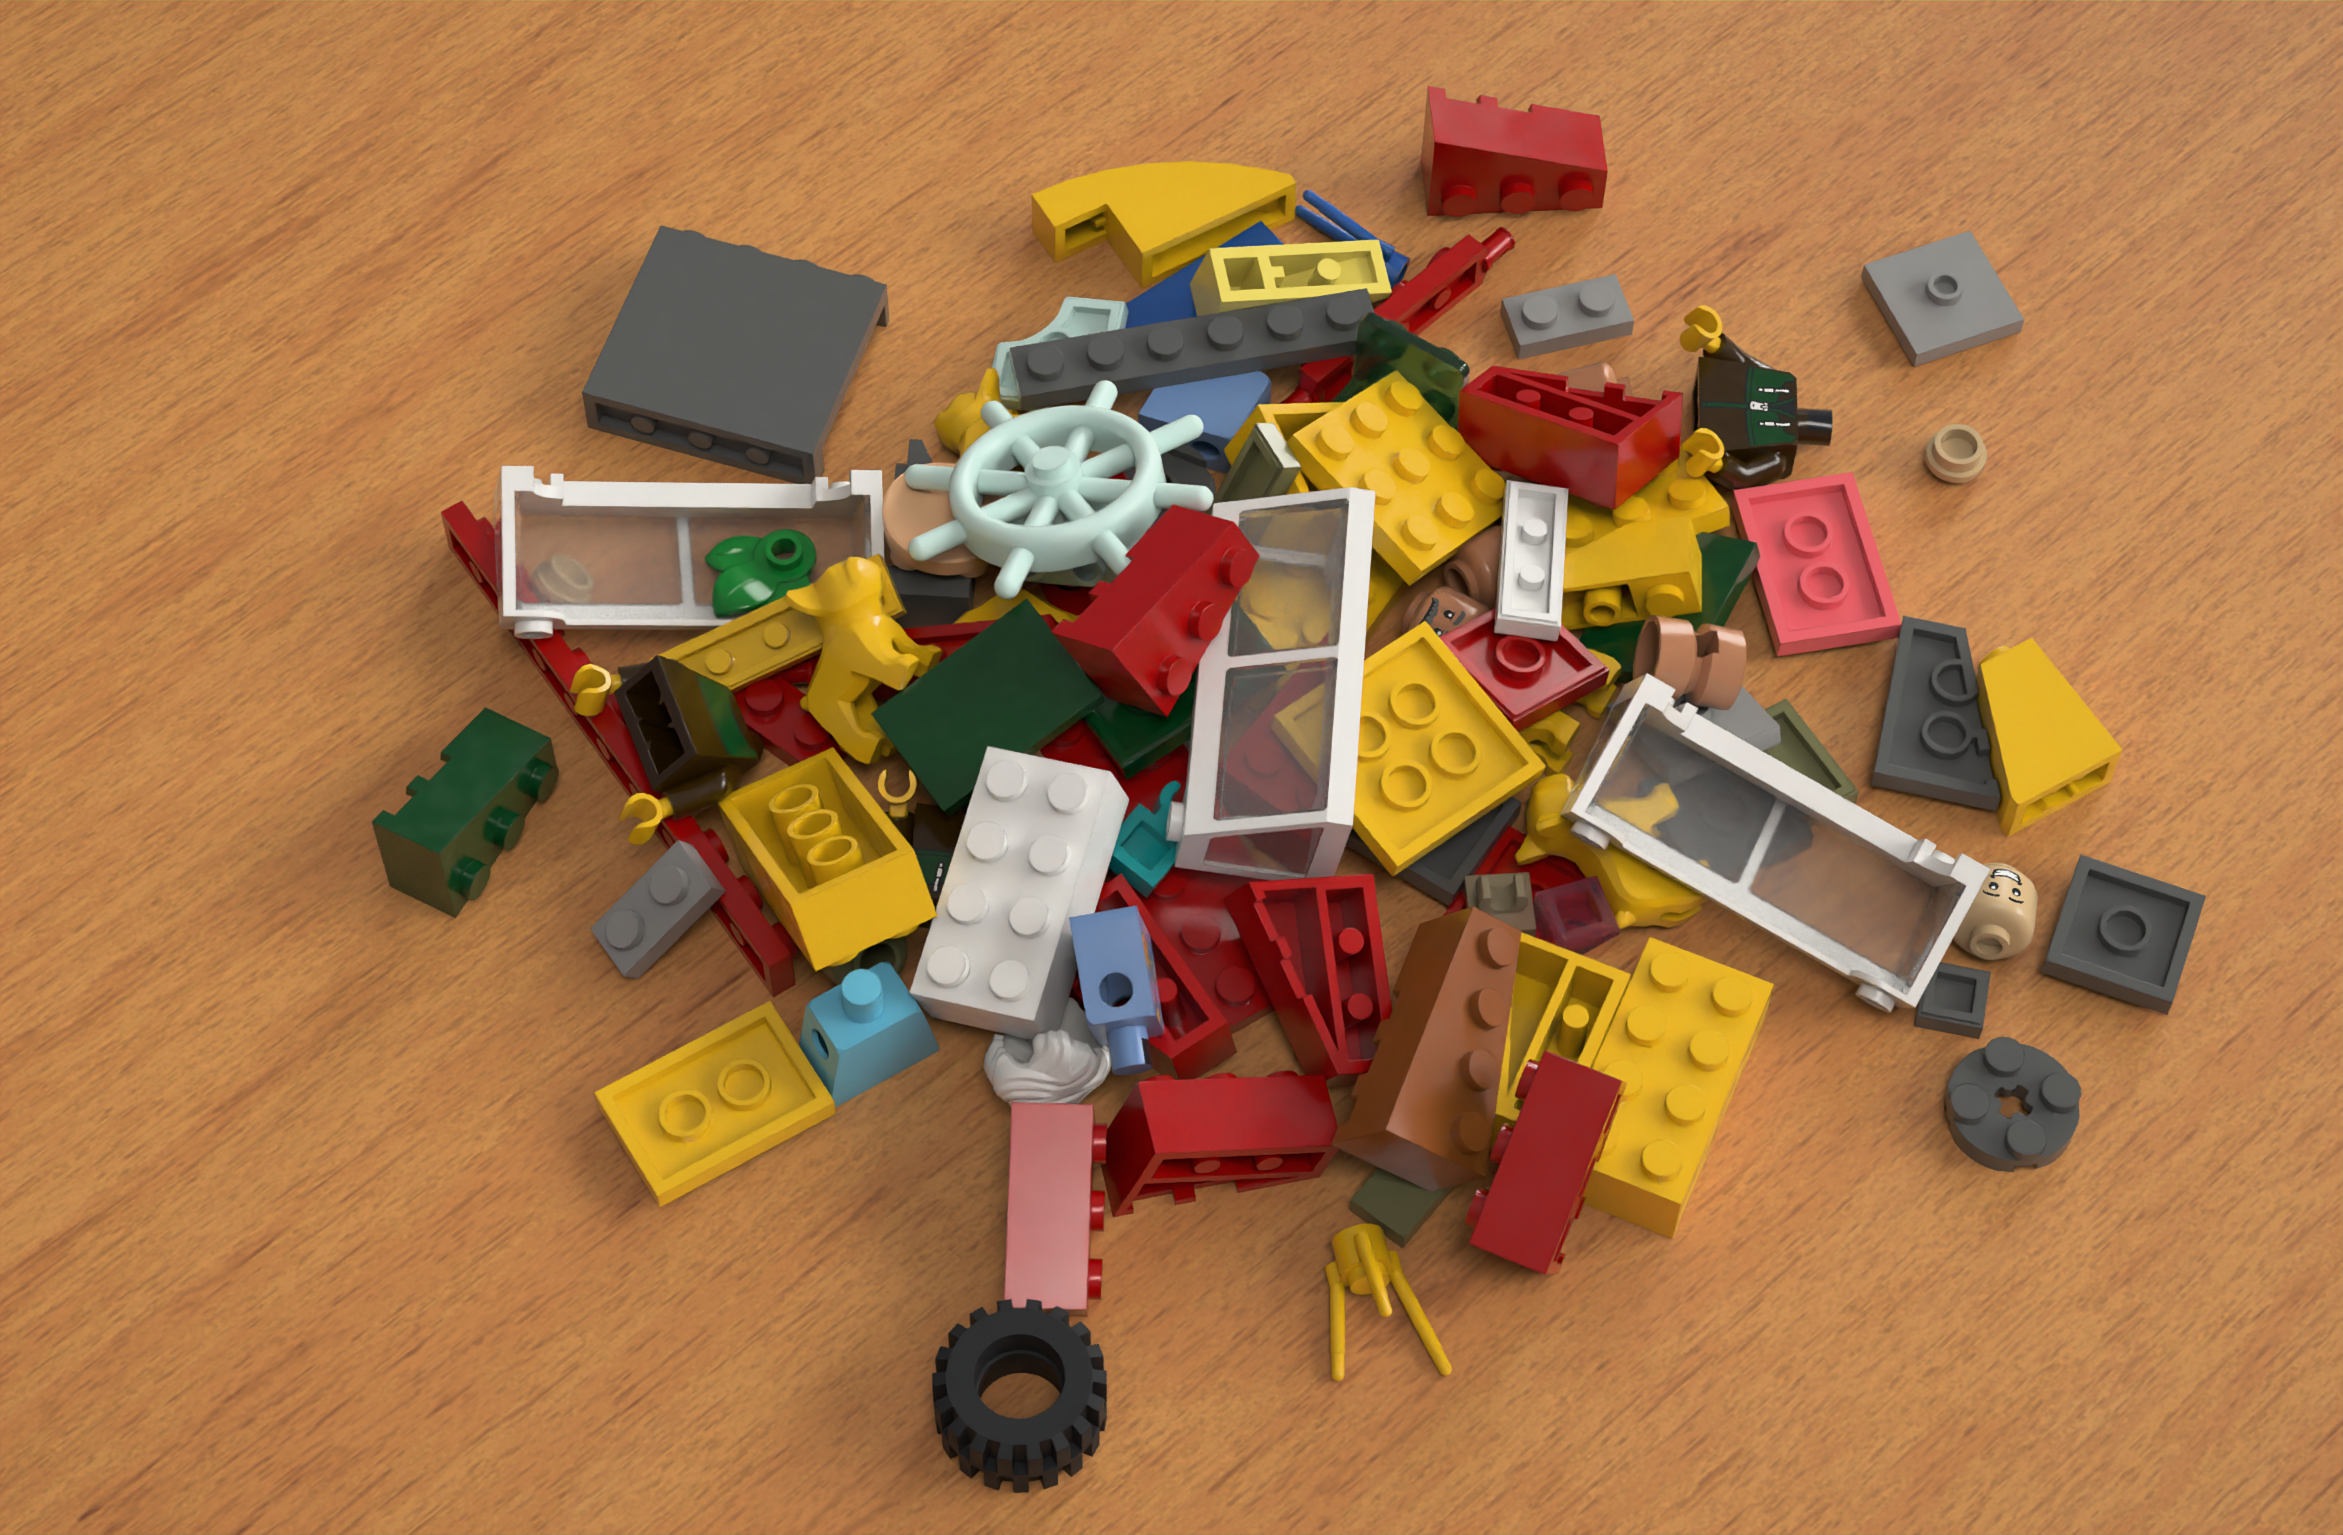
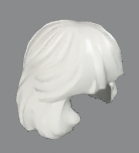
(1051, 1066)

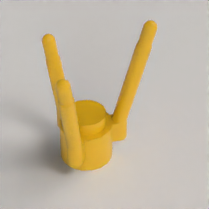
(1368, 1267)

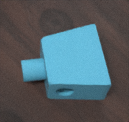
(864, 1032)

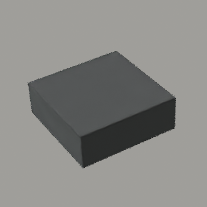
(1954, 1001)

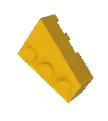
(1558, 1007)

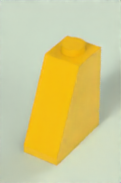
(2040, 736)

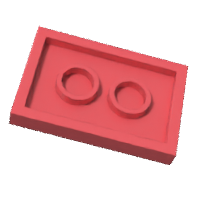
(1816, 564)

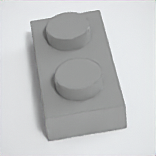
(1566, 316)
(657, 910)

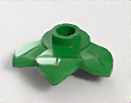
(754, 575)

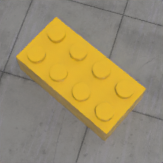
(827, 859)
(1682, 1052)

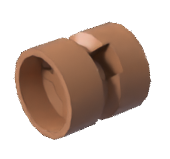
(1699, 663)

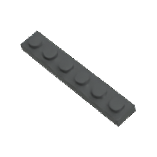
(1189, 349)

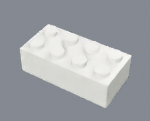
(1021, 867)

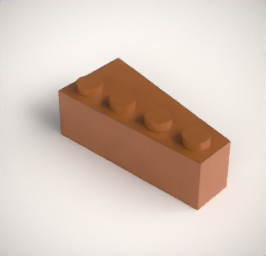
(1439, 1055)

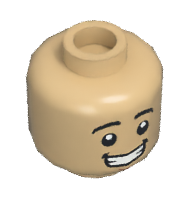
(2000, 914)

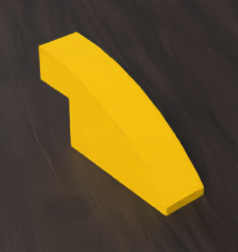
(1160, 212)

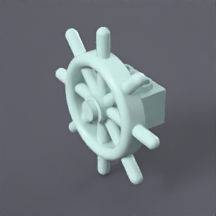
(1062, 512)

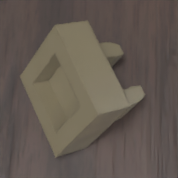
(1503, 897)

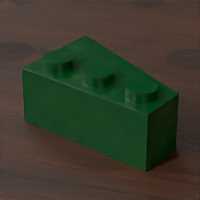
(467, 812)

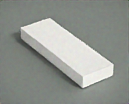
(1531, 561)

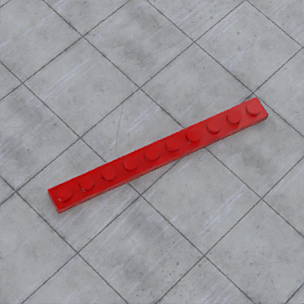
(763, 945)

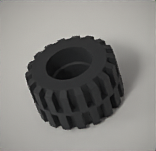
(1012, 1344)

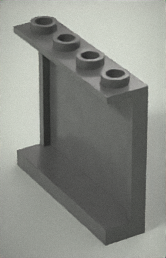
(733, 355)

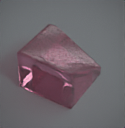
(1575, 916)

